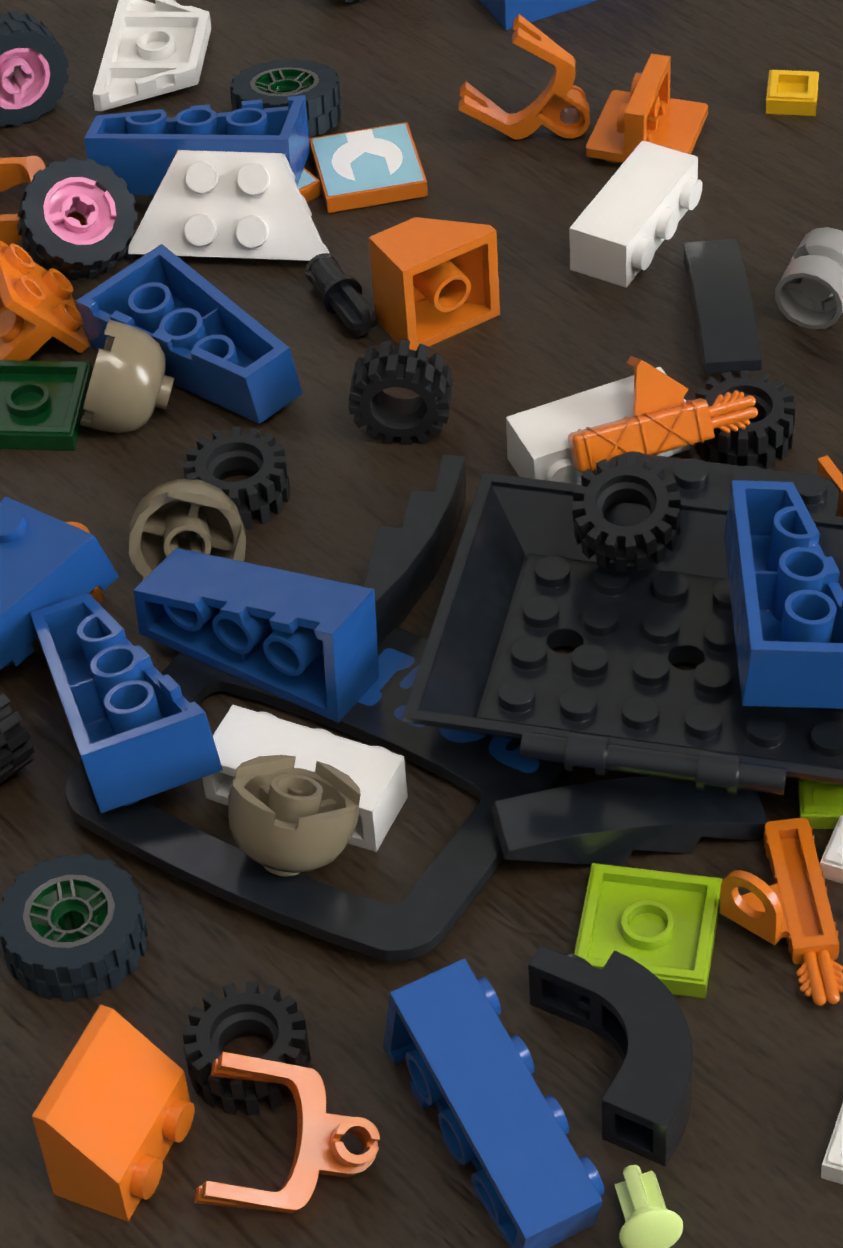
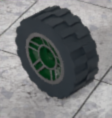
(288, 78)
(78, 895)

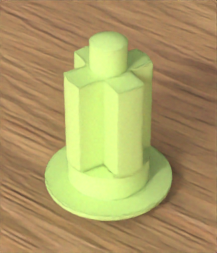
(645, 1213)

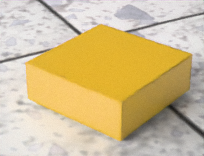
(792, 92)

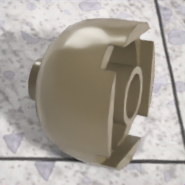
(126, 381)
(185, 517)
(291, 815)

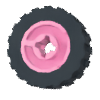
(39, 72)
(63, 241)

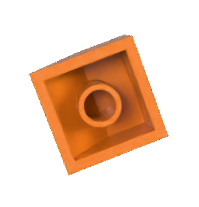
(434, 279)
(112, 1117)

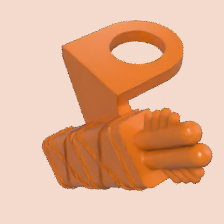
(659, 420)
(791, 907)

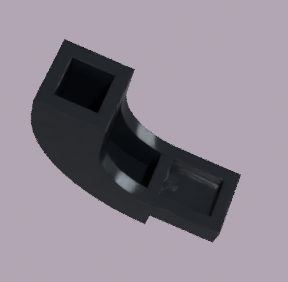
(641, 1018)

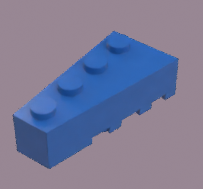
(145, 142)
(203, 334)
(41, 566)
(782, 600)
(266, 626)
(123, 713)
(492, 1107)

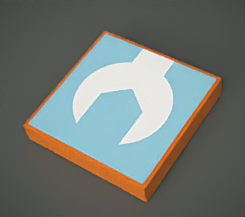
(368, 167)

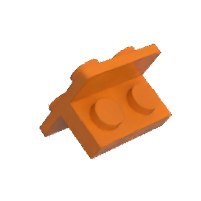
(646, 115)
(35, 307)

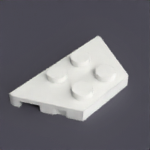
(151, 51)
(229, 209)

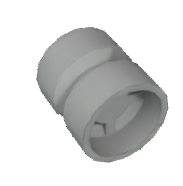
(813, 281)

